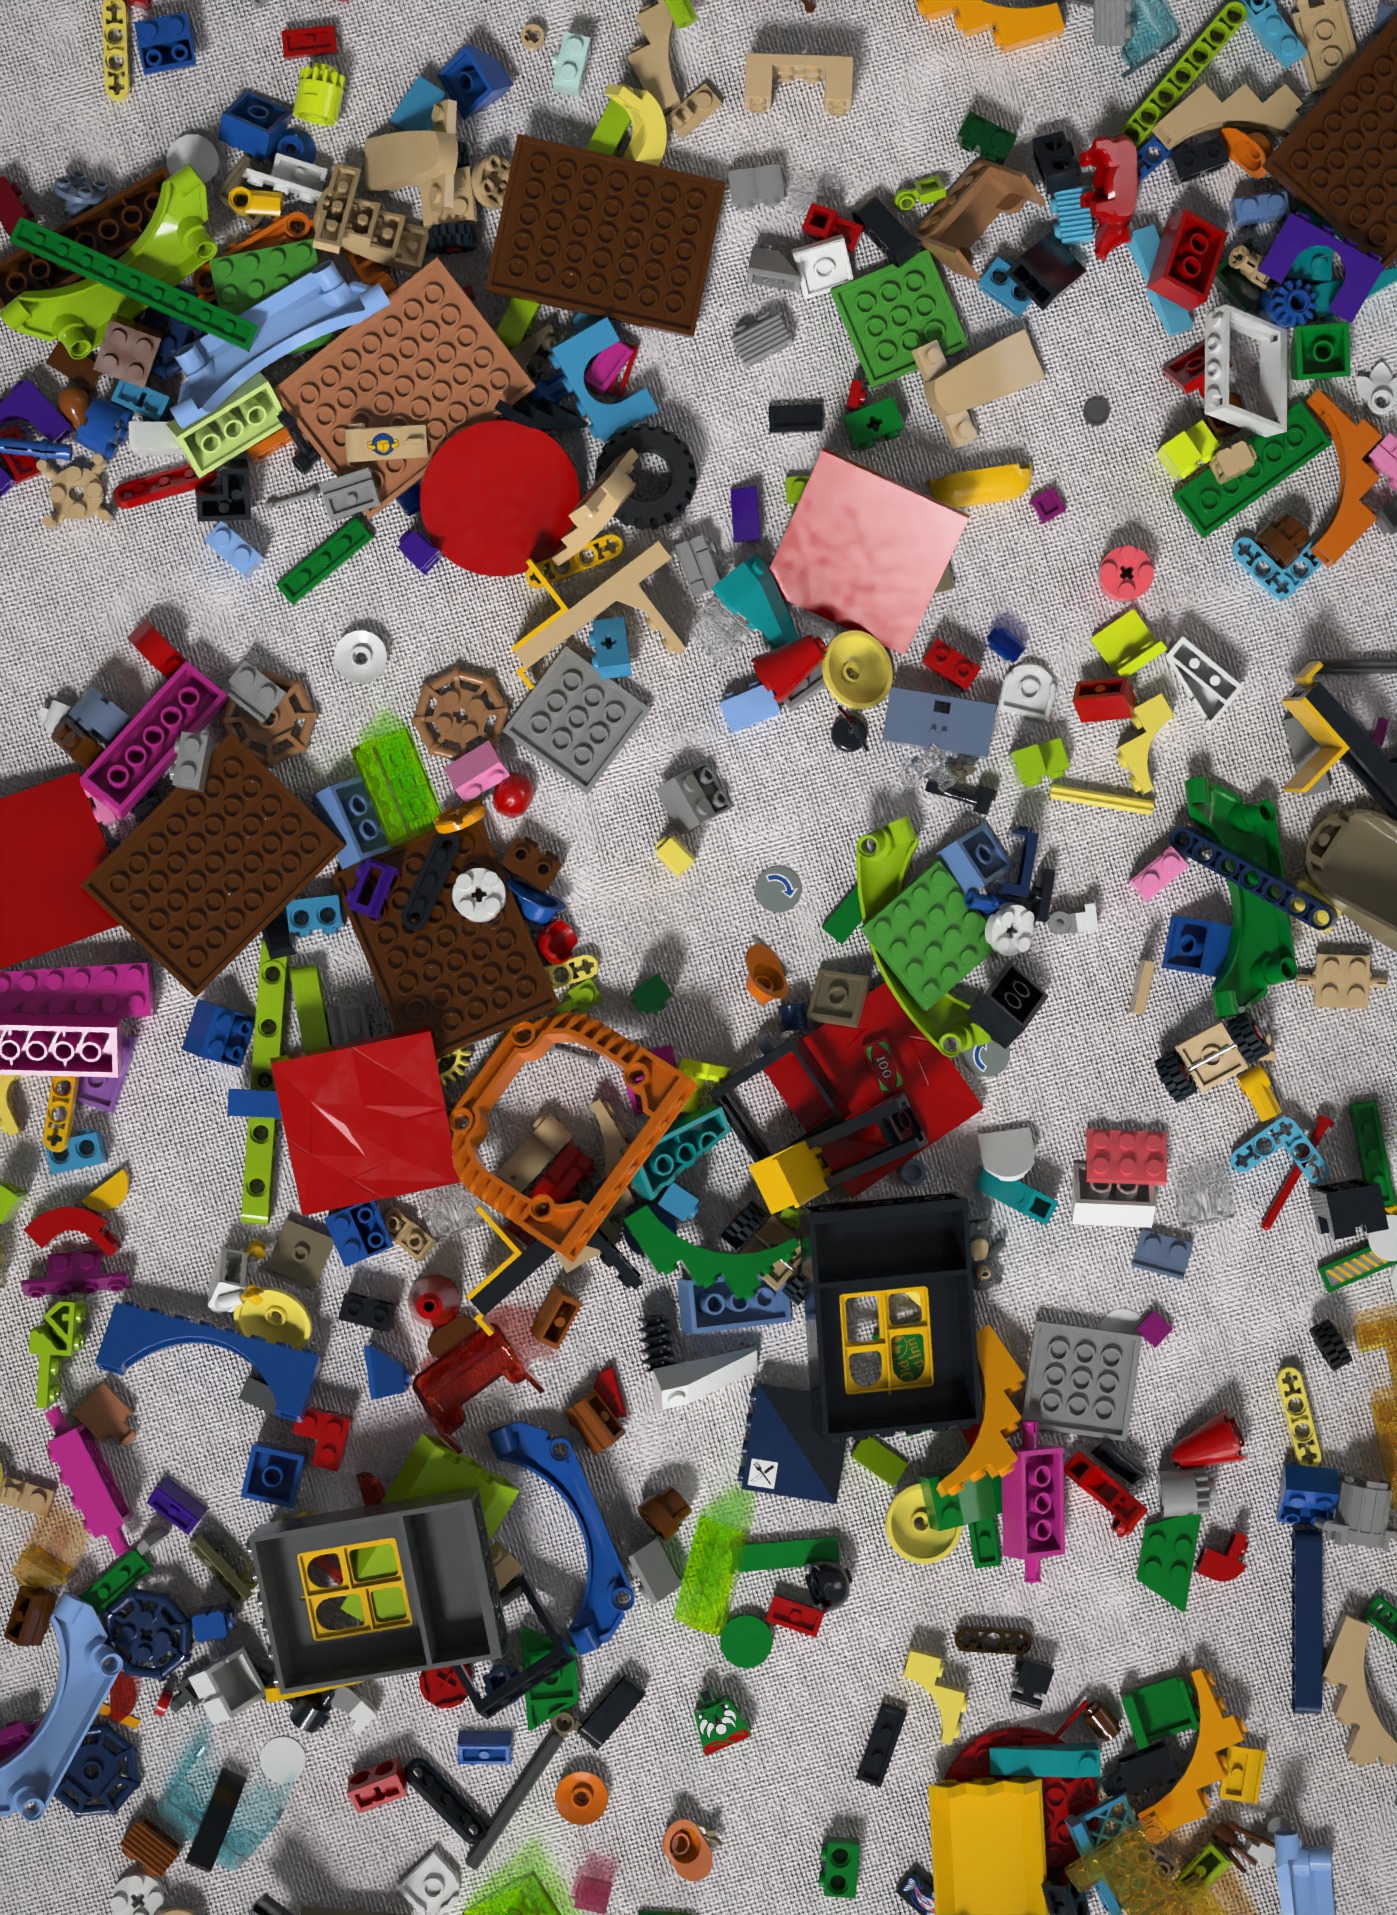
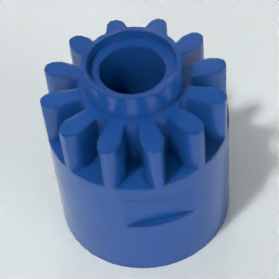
(1286, 304)

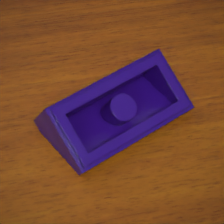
(745, 514)
(177, 1505)

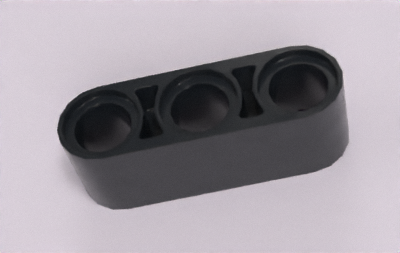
(886, 231)
(611, 1712)

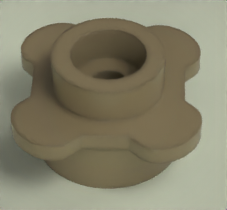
(563, 1730)

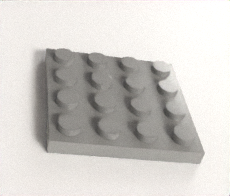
(576, 720)
(1081, 1380)

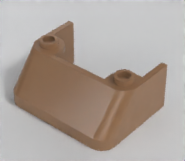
(970, 209)

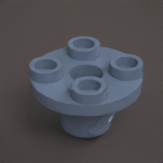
(79, 193)

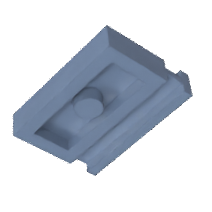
(1162, 1254)

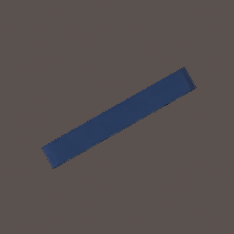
(1266, 878)
(1306, 1622)

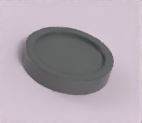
(1096, 412)

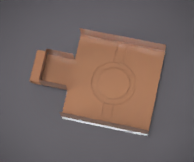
(105, 1415)

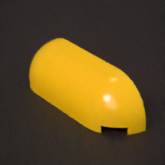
(982, 485)

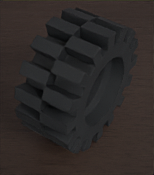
(1330, 1344)

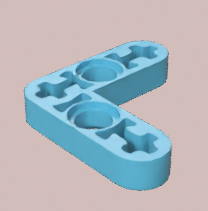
(1284, 575)
(1289, 1144)

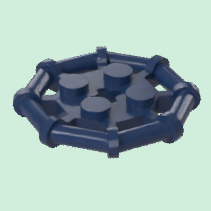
(171, 342)
(163, 1632)
(109, 1774)

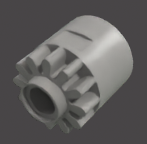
(1185, 1492)

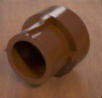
(1283, 540)
(665, 1512)

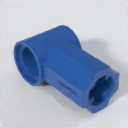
(551, 389)

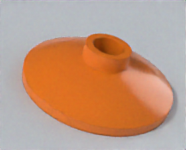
(581, 1811)

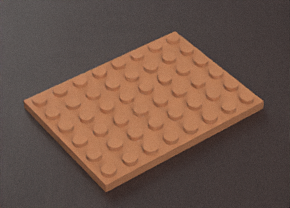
(410, 364)

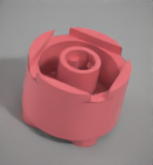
(1140, 574)

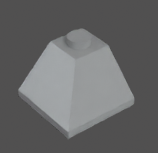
(772, 269)

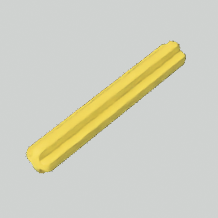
(1101, 799)

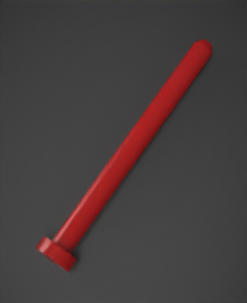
(1295, 1173)

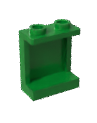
(1160, 1709)

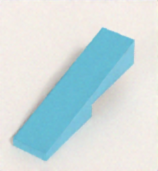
(1144, 251)

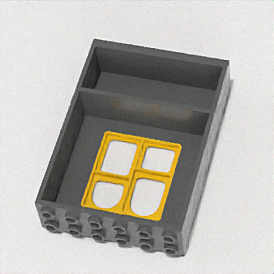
(443, 1577)

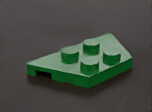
(1168, 1557)
(554, 1693)

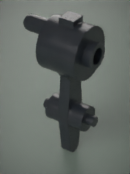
(308, 1711)

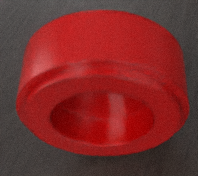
(163, 1702)

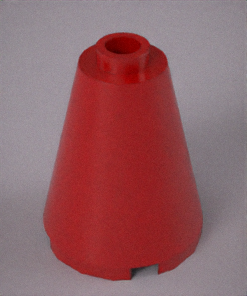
(789, 665)
(441, 1293)
(1210, 1444)

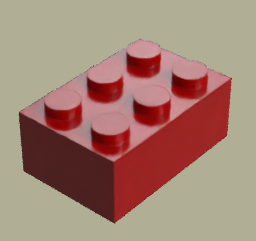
(1187, 260)

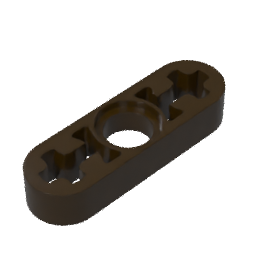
(999, 1649)

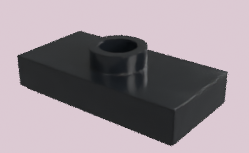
(1041, 894)

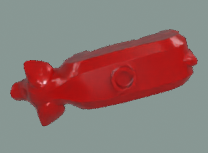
(1114, 190)

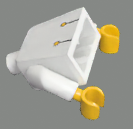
(229, 1279)

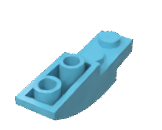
(1273, 31)

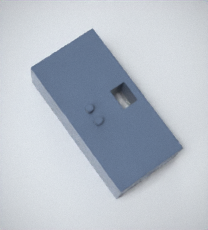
(949, 722)

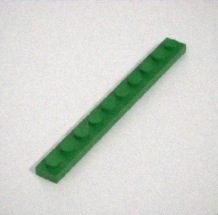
(134, 284)

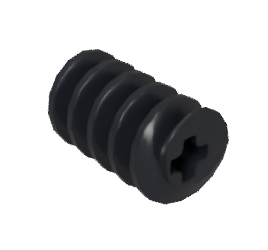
(656, 1341)

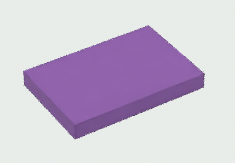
(105, 1091)

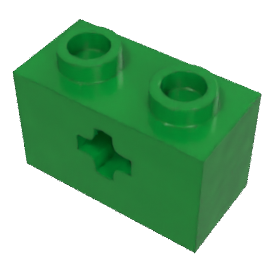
(882, 412)

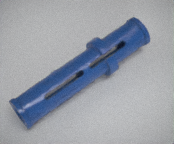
(42, 449)

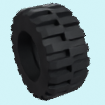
(682, 469)

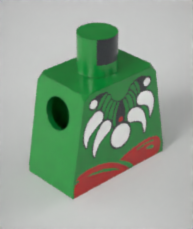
(719, 1722)

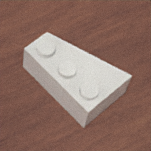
(1203, 680)

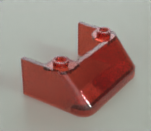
(464, 1374)

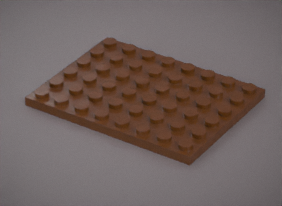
(1346, 152)
(605, 236)
(213, 866)
(455, 972)

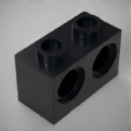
(1198, 161)
(1055, 162)
(368, 1311)
(1062, 1895)

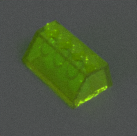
(397, 786)
(711, 1575)

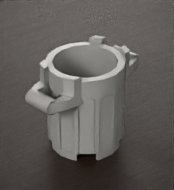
(1361, 1513)

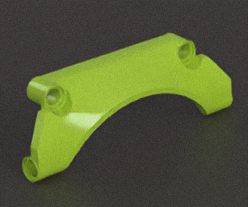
(166, 250)

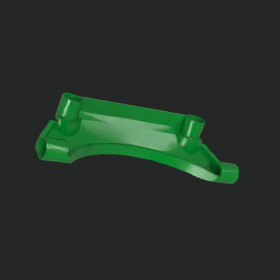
(1261, 933)

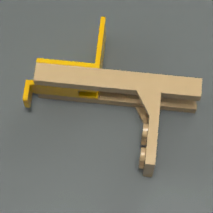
(620, 587)

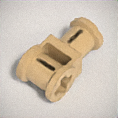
(1248, 265)

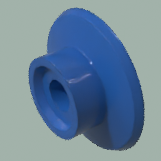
(301, 141)

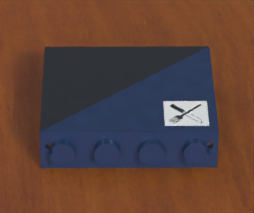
(784, 1449)

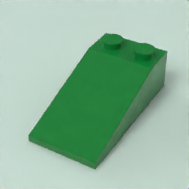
(970, 1505)

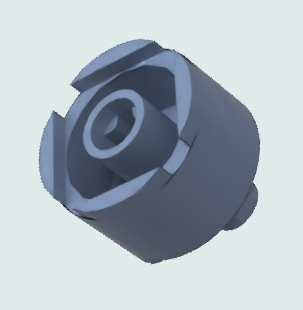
(100, 716)

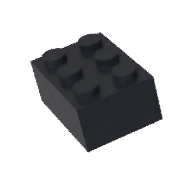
(1007, 1005)

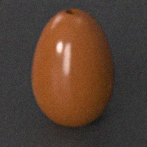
(73, 405)

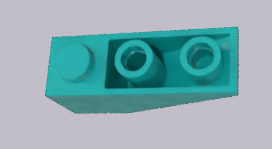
(1017, 1196)

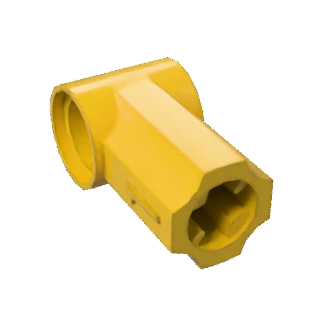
(259, 202)
(1256, 1087)

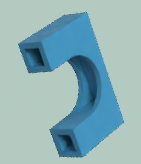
(572, 357)

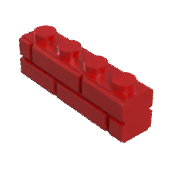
(558, 1183)

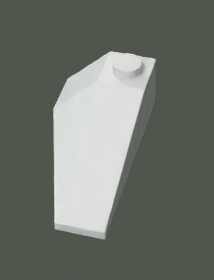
(694, 1379)

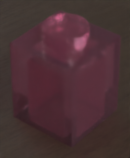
(591, 1894)

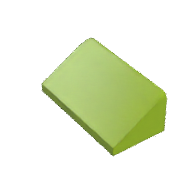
(879, 1460)

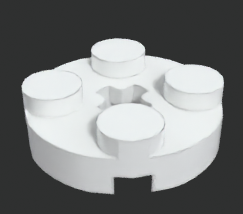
(488, 882)
(1021, 932)
(135, 1884)

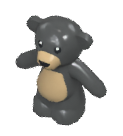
(983, 1272)

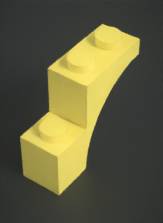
(1134, 754)
(924, 1669)

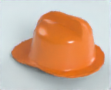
(1247, 150)
(765, 975)
(687, 1850)

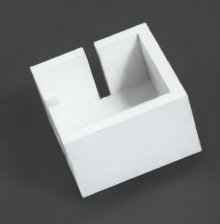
(228, 1686)

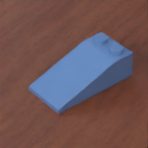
(718, 1309)

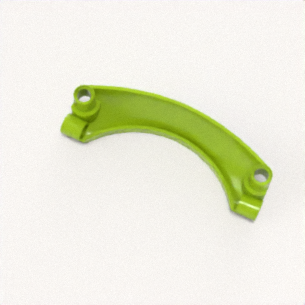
(879, 880)

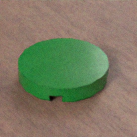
(746, 1641)

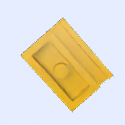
(1244, 1774)

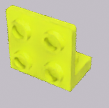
(1127, 644)
(699, 1072)

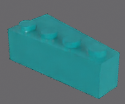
(1313, 264)
(679, 1149)

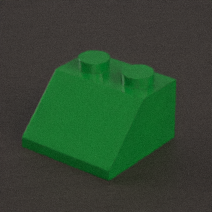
(1320, 351)

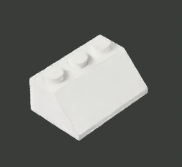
(1110, 1203)

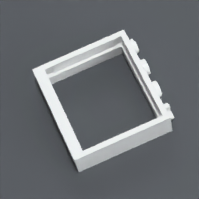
(1271, 374)

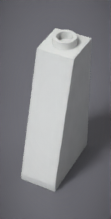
(151, 439)

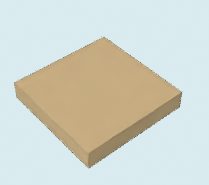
(1141, 987)

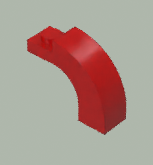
(54, 1222)

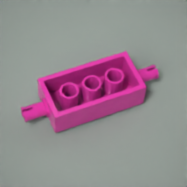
(88, 1480)
(1034, 1503)

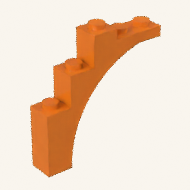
(1356, 477)

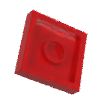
(1189, 371)

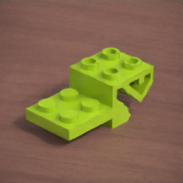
(62, 1339)

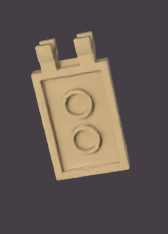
(1328, 41)

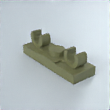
(221, 1568)

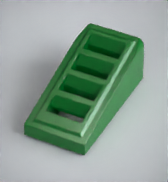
(1376, 1622)

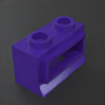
(419, 550)
(382, 890)

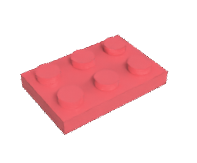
(1126, 1157)

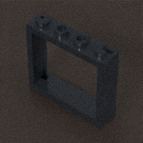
(738, 1120)
(532, 1675)

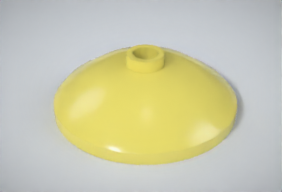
(868, 670)
(290, 1326)
(915, 1542)

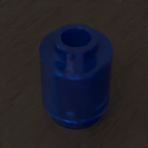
(1005, 643)

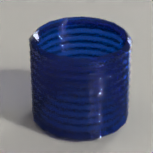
(410, 500)

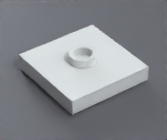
(822, 266)

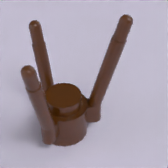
(1225, 1838)

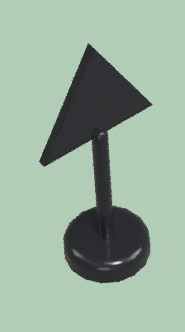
(849, 733)

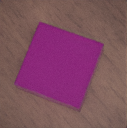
(1047, 505)
(1378, 731)
(1153, 1329)

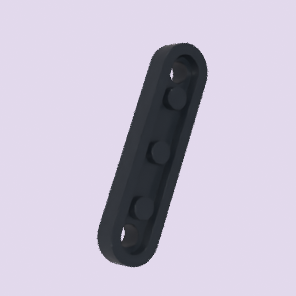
(431, 881)
(445, 1800)

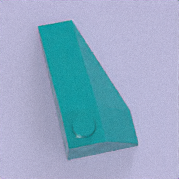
(756, 597)

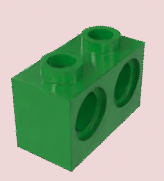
(845, 1867)

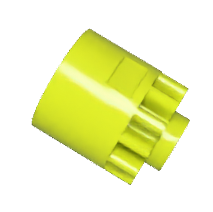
(319, 95)

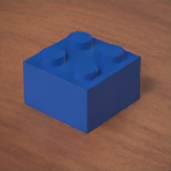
(274, 1474)

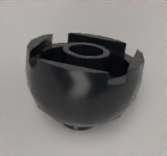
(828, 1583)

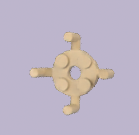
(61, 490)

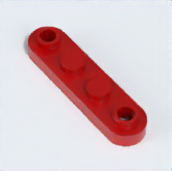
(160, 486)

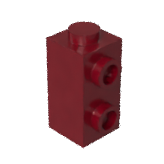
(11, 206)

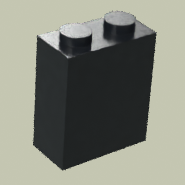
(1046, 271)

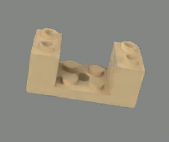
(835, 70)

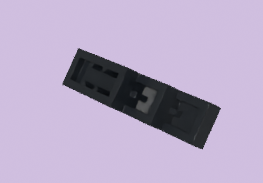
(543, 416)
(215, 1820)

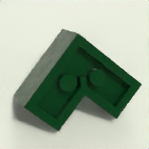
(1235, 285)

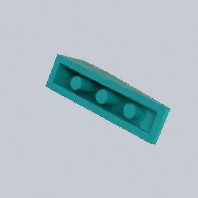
(1326, 292)
(1046, 1760)

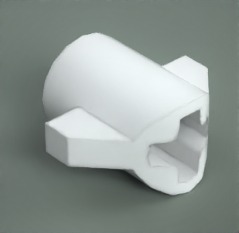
(54, 715)

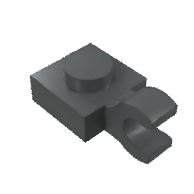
(188, 1694)

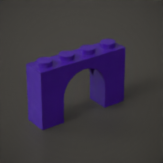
(1359, 269)
(30, 404)

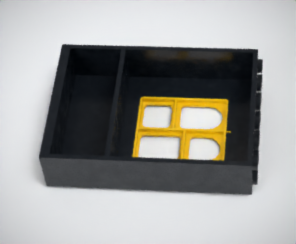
(878, 1252)

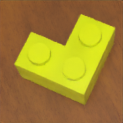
(1187, 449)

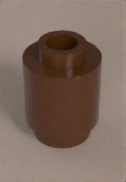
(1101, 1720)

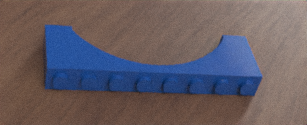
(139, 1332)

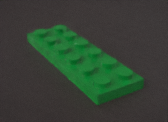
(1212, 504)

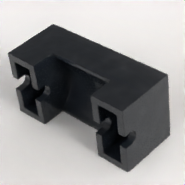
(1348, 1205)

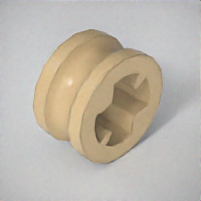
(530, 45)

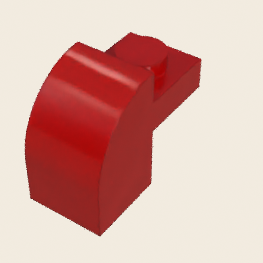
(825, 223)
(156, 649)
(1223, 1565)

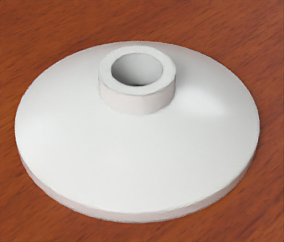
(346, 656)

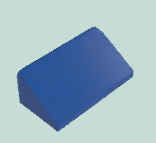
(484, 1747)

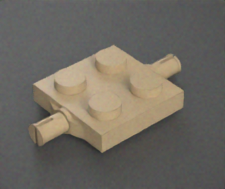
(1341, 981)

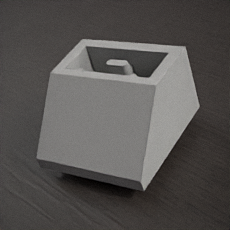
(693, 798)
(654, 1569)

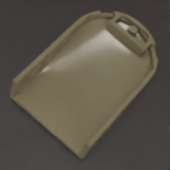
(1355, 868)

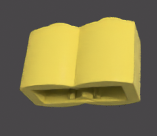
(674, 855)

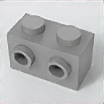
(192, 761)

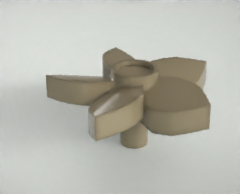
(962, 767)
(709, 1834)

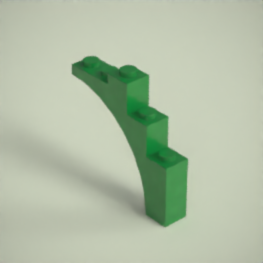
(738, 1271)

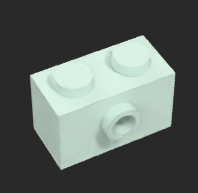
(571, 64)

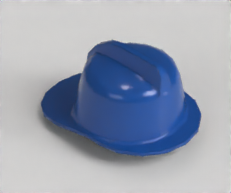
(534, 905)

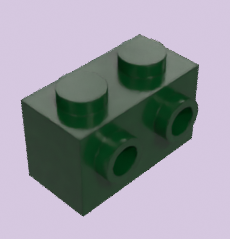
(985, 139)
(651, 995)

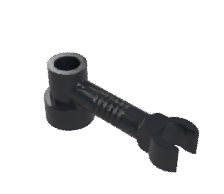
(307, 455)
(981, 800)

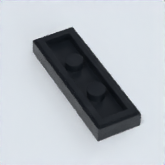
(881, 1744)

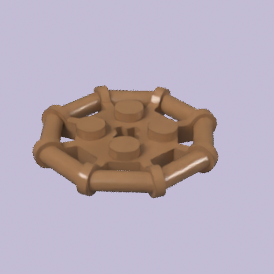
(453, 702)
(282, 725)

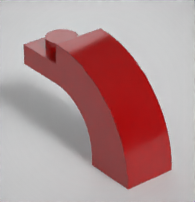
(1105, 1489)

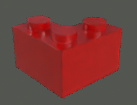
(332, 1434)

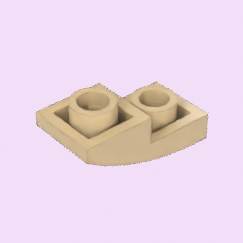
(408, 1234)

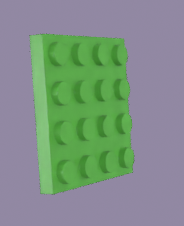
(254, 275)
(896, 313)
(929, 935)

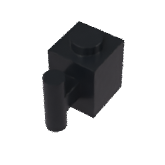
(1032, 1676)

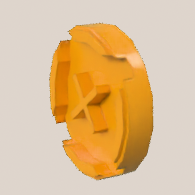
(454, 820)

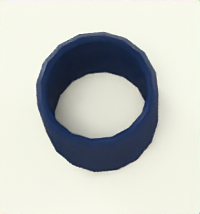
(792, 1017)

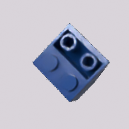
(166, 43)
(218, 1033)
(358, 1232)
(1307, 1494)

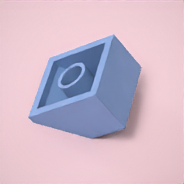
(975, 859)

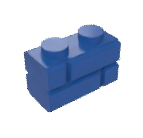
(213, 1621)

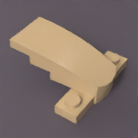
(416, 158)
(365, 228)
(974, 380)
(598, 506)

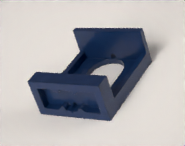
(1021, 889)

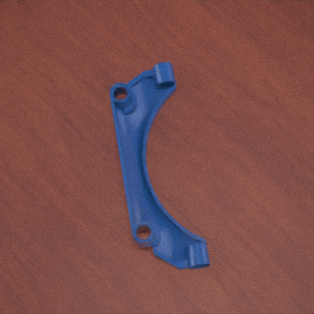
(599, 1610)

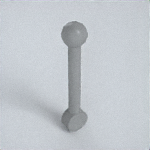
(312, 493)
(592, 1060)

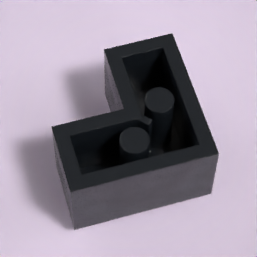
(230, 499)

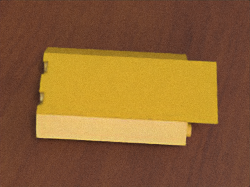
(988, 1846)

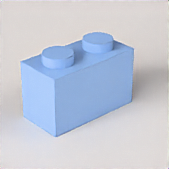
(234, 549)
(748, 707)

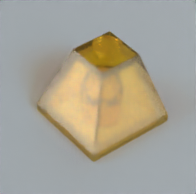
(41, 1569)

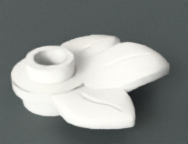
(1378, 385)

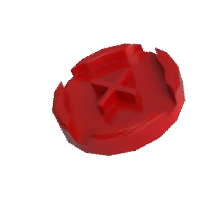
(443, 1687)

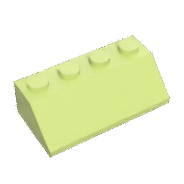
(231, 428)

